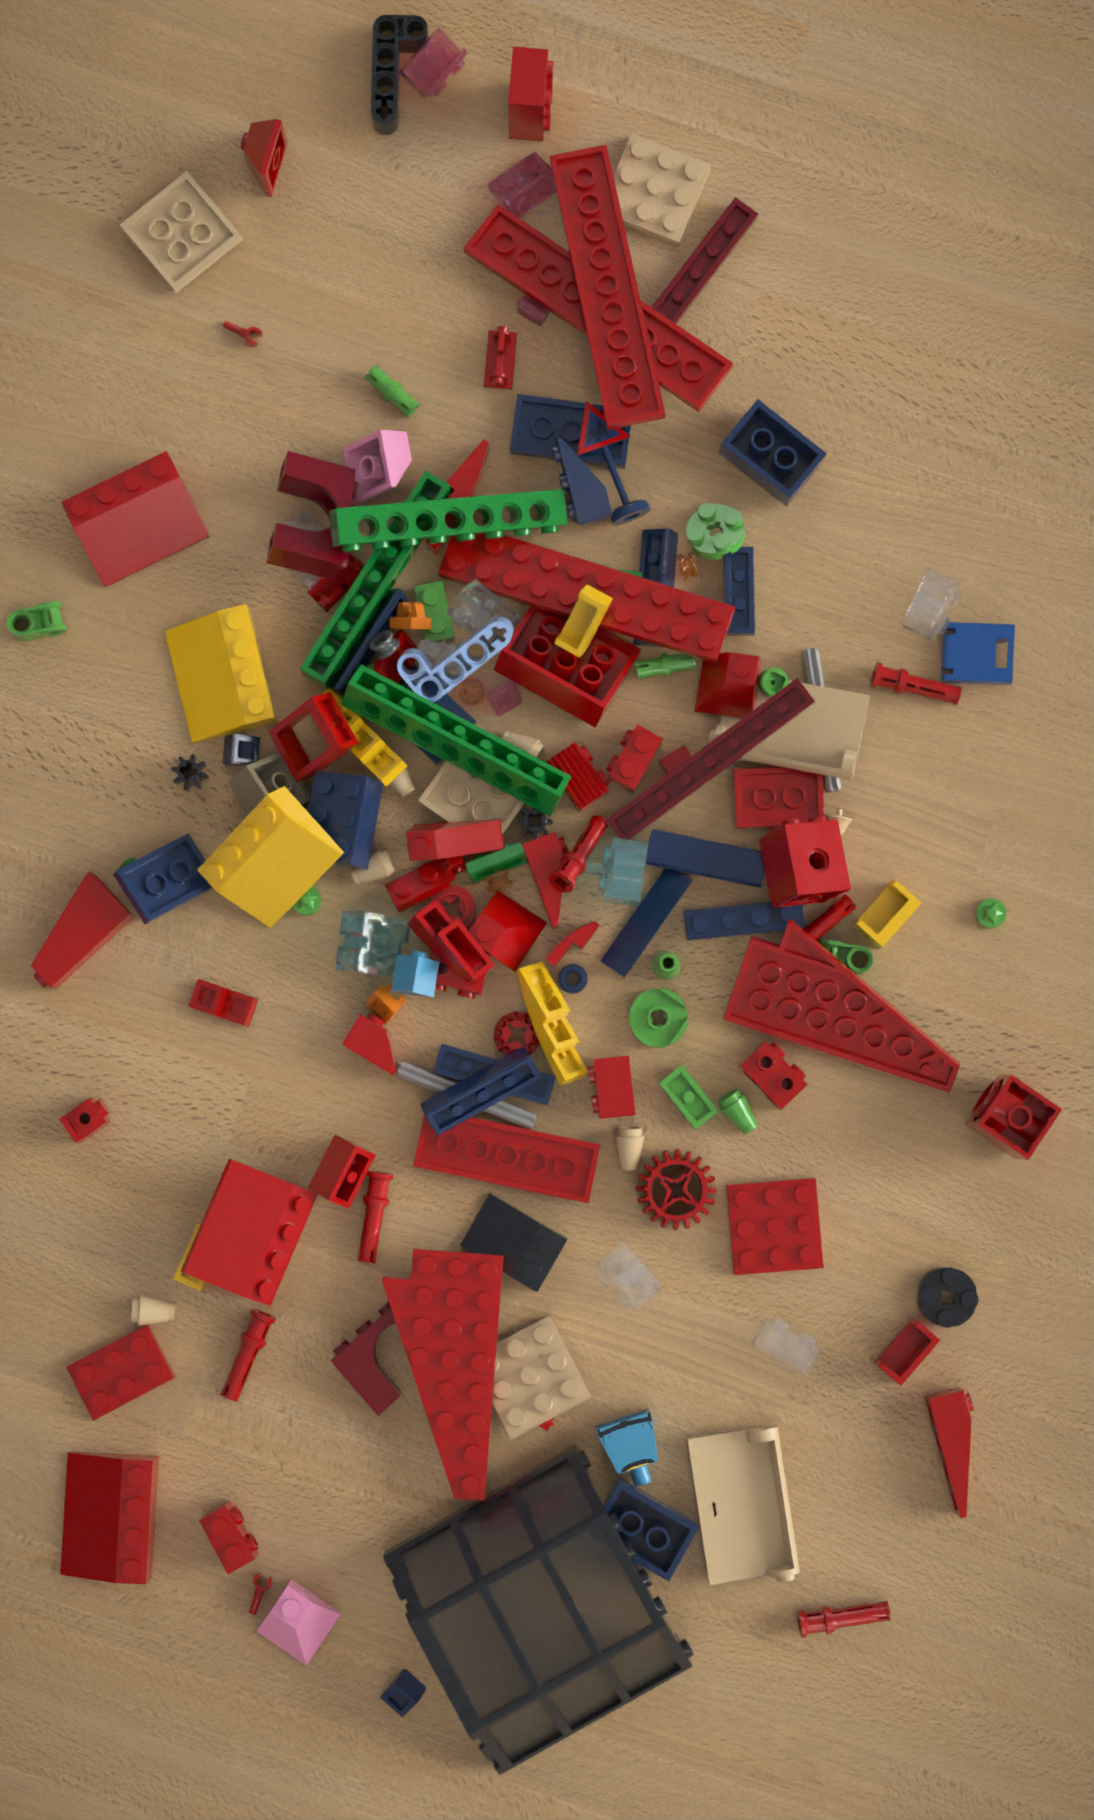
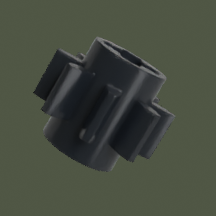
(194, 780)
(534, 830)

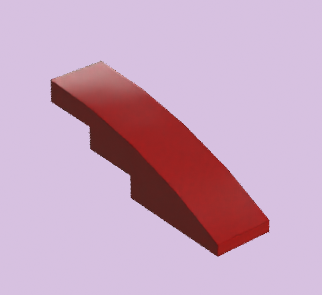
(464, 484)

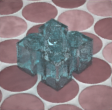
(621, 871)
(371, 943)

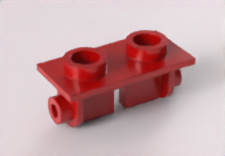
(500, 358)
(328, 592)

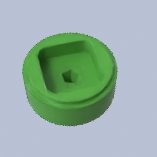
(772, 681)
(309, 902)
(990, 913)

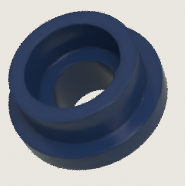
(575, 969)

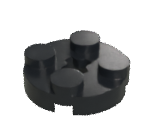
(964, 1297)

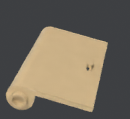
(818, 740)
(750, 1495)

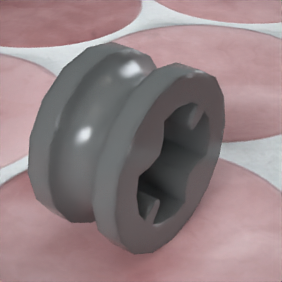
(384, 644)

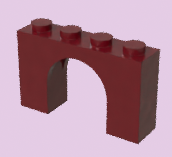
(330, 488)
(360, 1365)

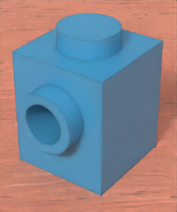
(415, 974)

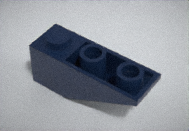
(585, 490)

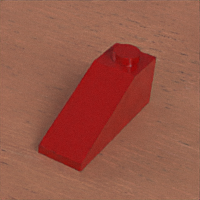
(453, 839)
(544, 858)

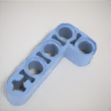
(459, 655)

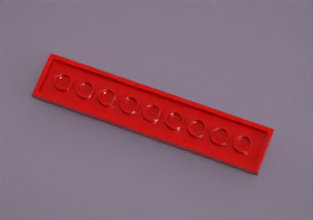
(547, 276)
(607, 287)
(555, 579)

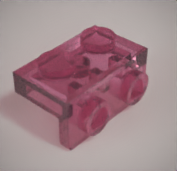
(433, 64)
(524, 185)

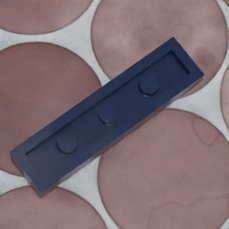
(739, 920)
(462, 1064)

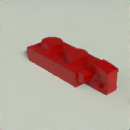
(424, 881)

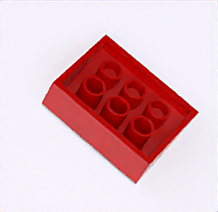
(135, 519)
(573, 683)
(249, 1232)
(109, 1517)

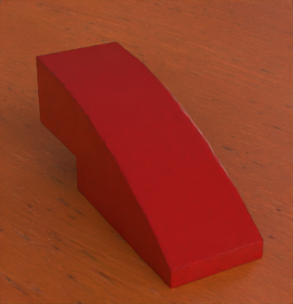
(450, 942)

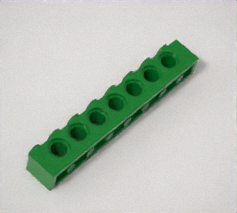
(549, 503)
(367, 594)
(455, 740)

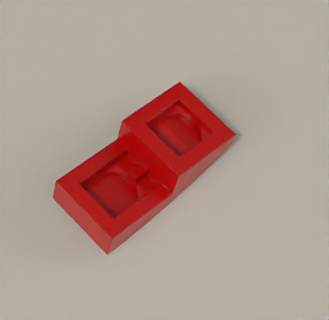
(388, 666)
(578, 938)
(223, 1002)

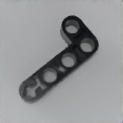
(389, 74)

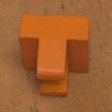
(410, 618)
(384, 1004)

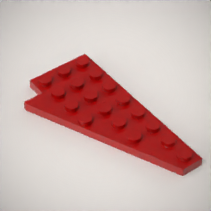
(818, 1002)
(450, 1339)

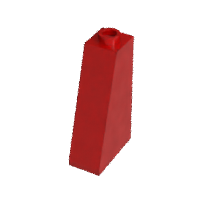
(82, 929)

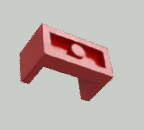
(906, 1351)

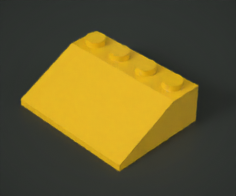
(221, 674)
(271, 858)

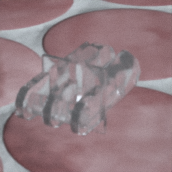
(436, 652)

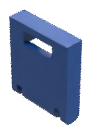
(973, 653)

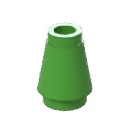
(663, 972)
(737, 1110)

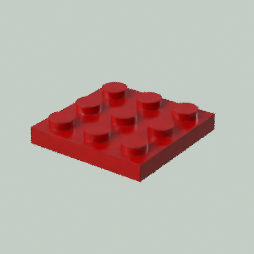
(774, 1226)

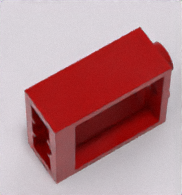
(338, 736)

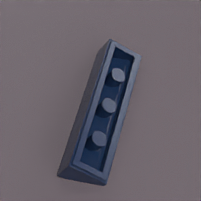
(658, 560)
(362, 652)
(705, 858)
(646, 921)
(480, 1090)

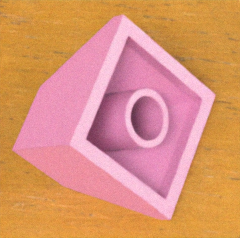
(378, 462)
(298, 1622)

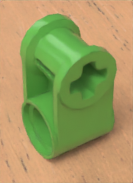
(39, 621)
(845, 951)

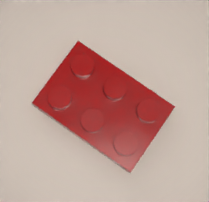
(775, 795)
(120, 1372)

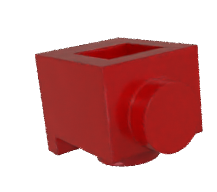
(79, 1131)

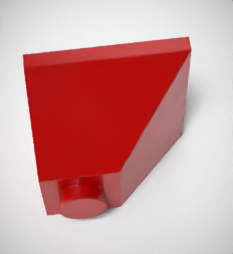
(264, 151)
(729, 685)
(506, 930)

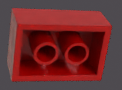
(530, 94)

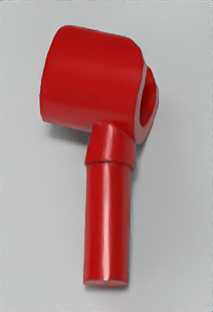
(244, 332)
(259, 1591)

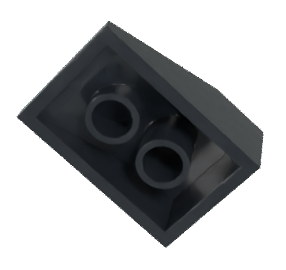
(525, 1242)

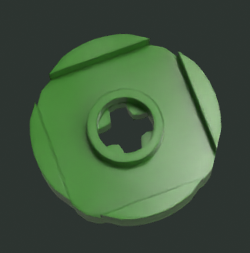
(711, 517)
(641, 1021)

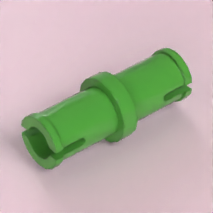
(392, 391)
(665, 665)

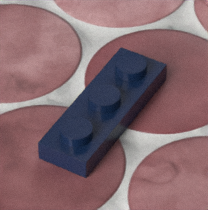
(740, 590)

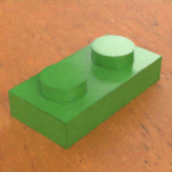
(435, 607)
(688, 1097)

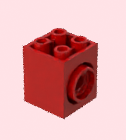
(804, 862)
(1013, 1116)

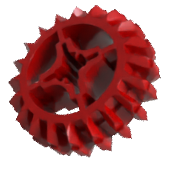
(697, 1205)

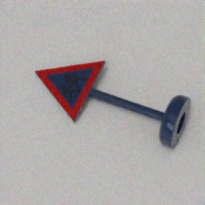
(596, 436)

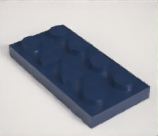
(543, 419)

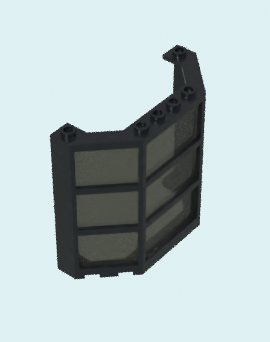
(535, 1611)

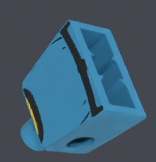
(630, 1444)

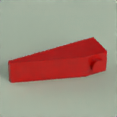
(952, 1430)

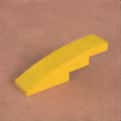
(371, 748)
(549, 1021)

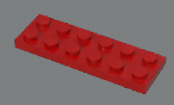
(511, 1157)

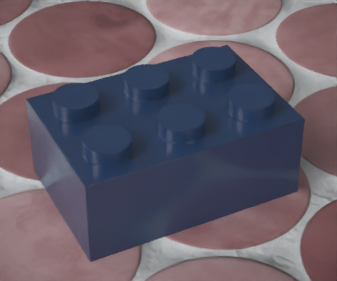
(772, 452)
(347, 812)
(652, 1527)

